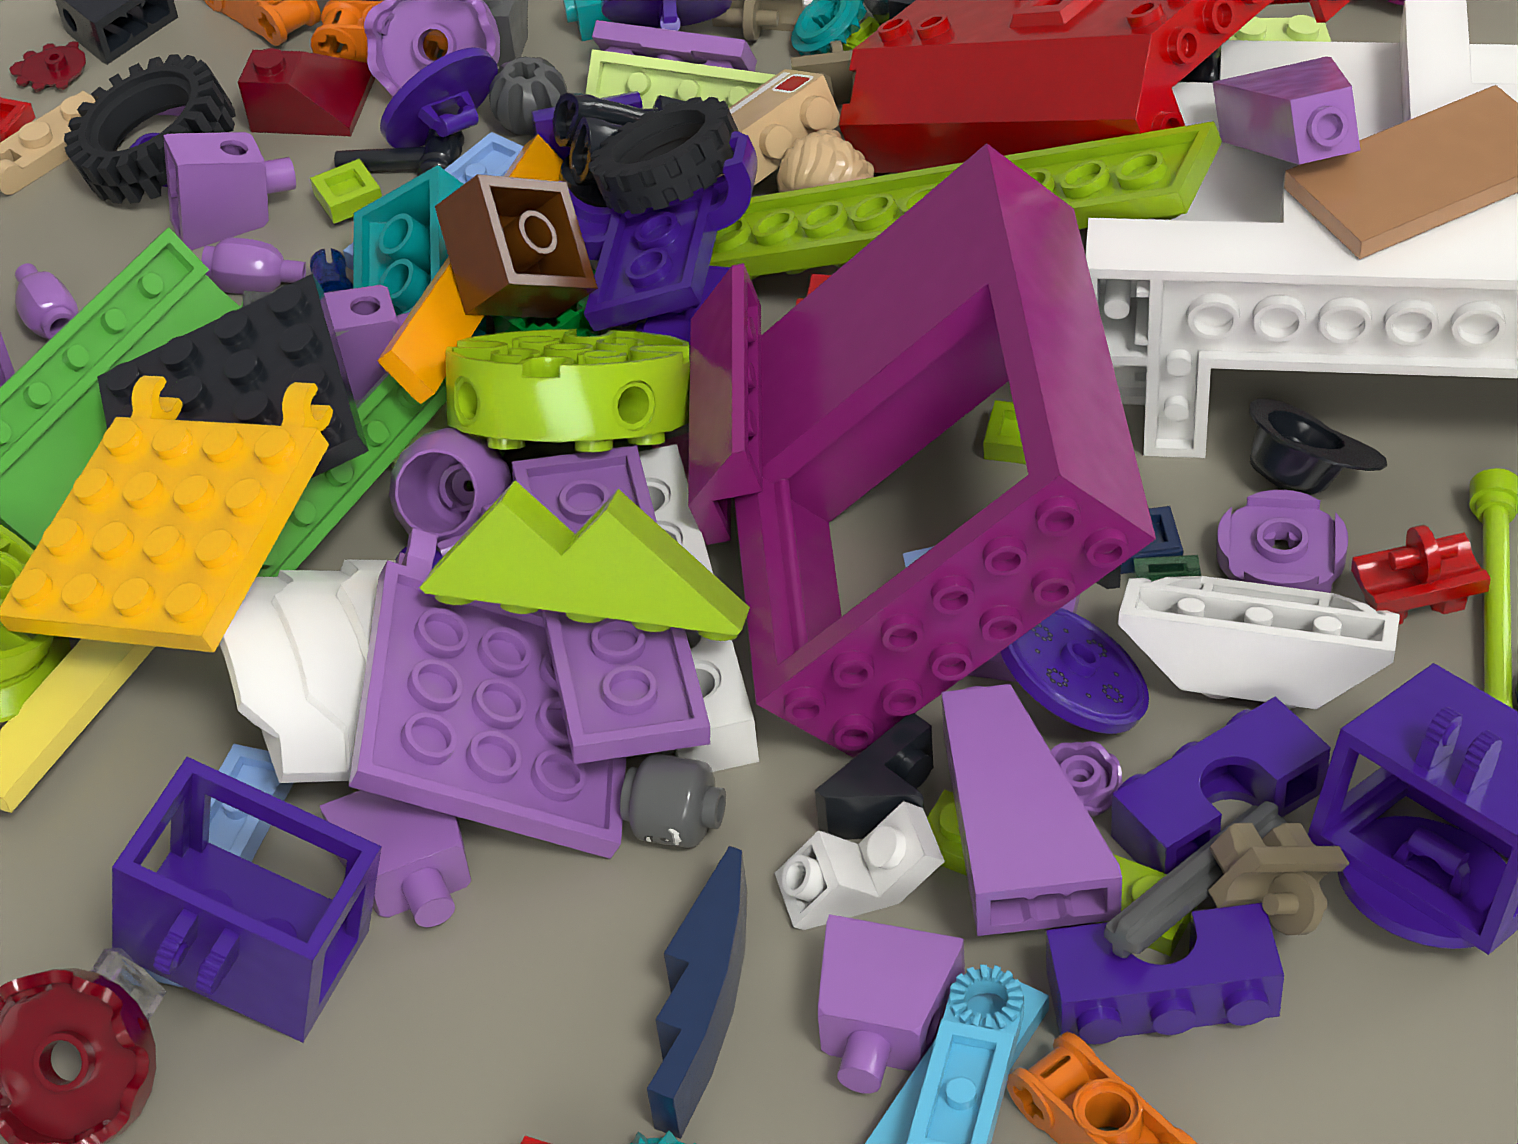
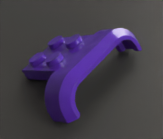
(662, 256)

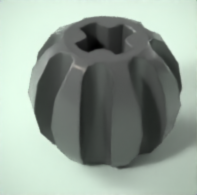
(524, 87)

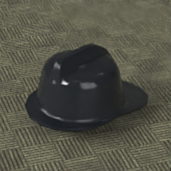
(1302, 451)

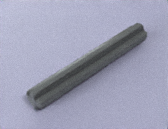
(1178, 891)

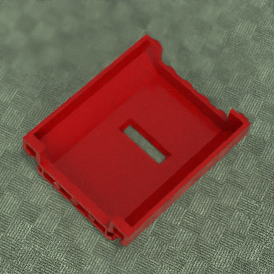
(1029, 73)

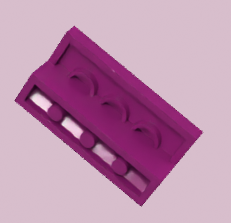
(725, 403)

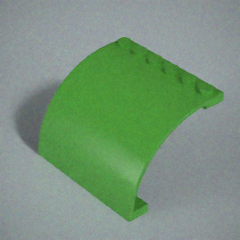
(57, 417)

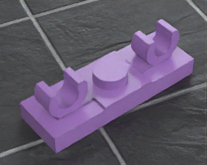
(674, 45)

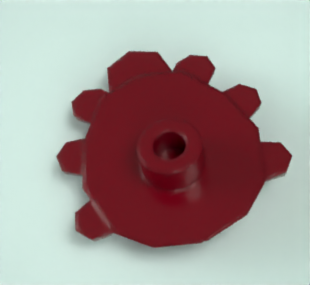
(50, 67)

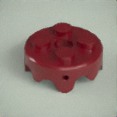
(113, 1048)

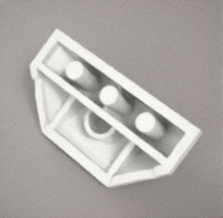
(1257, 638)

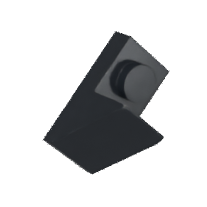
(877, 781)

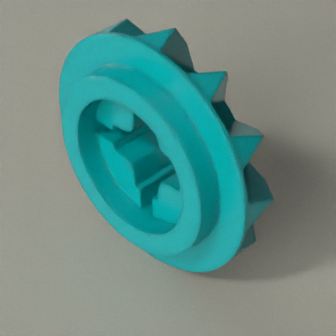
(826, 22)

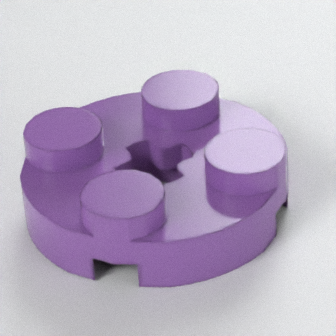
(1315, 542)

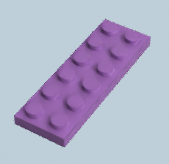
(615, 683)

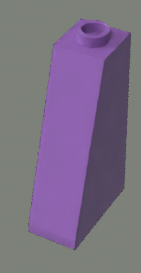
(1289, 111)
(1021, 825)

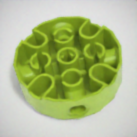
(568, 387)

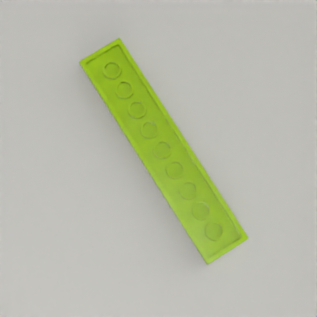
(1105, 178)

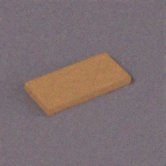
(1415, 173)

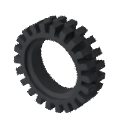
(128, 104)

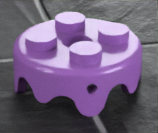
(399, 27)

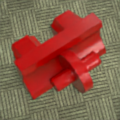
(1421, 574)

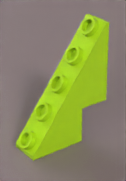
(609, 569)

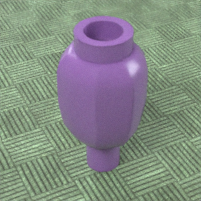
(249, 266)
(43, 301)

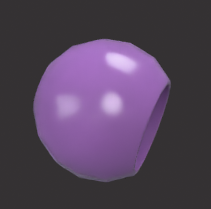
(432, 479)

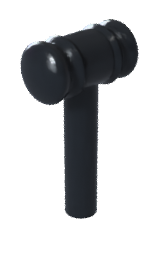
(437, 151)

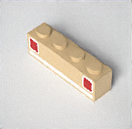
(780, 112)

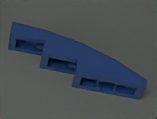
(703, 981)

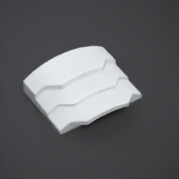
(302, 663)

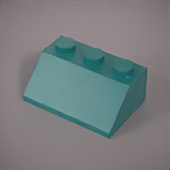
(402, 241)

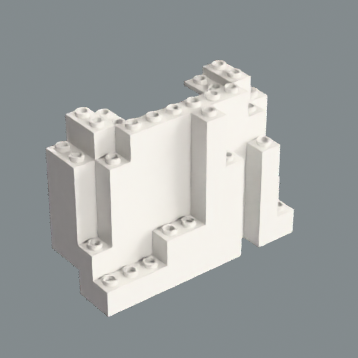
(1270, 288)

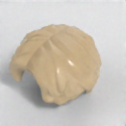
(821, 160)

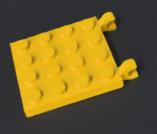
(168, 524)

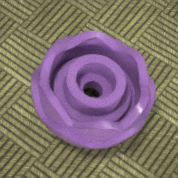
(1097, 770)

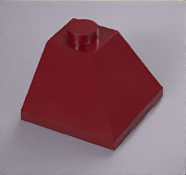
(303, 92)

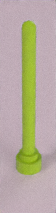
(1495, 504)

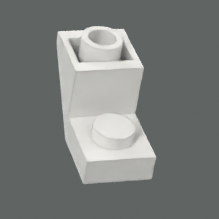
(855, 878)

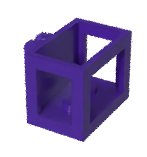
(1454, 757)
(231, 923)

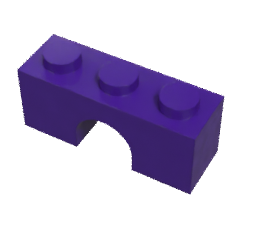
(1252, 759)
(1225, 979)

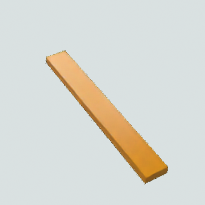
(438, 318)

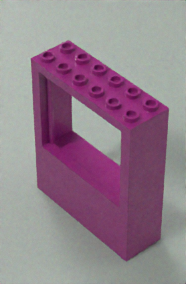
(870, 370)

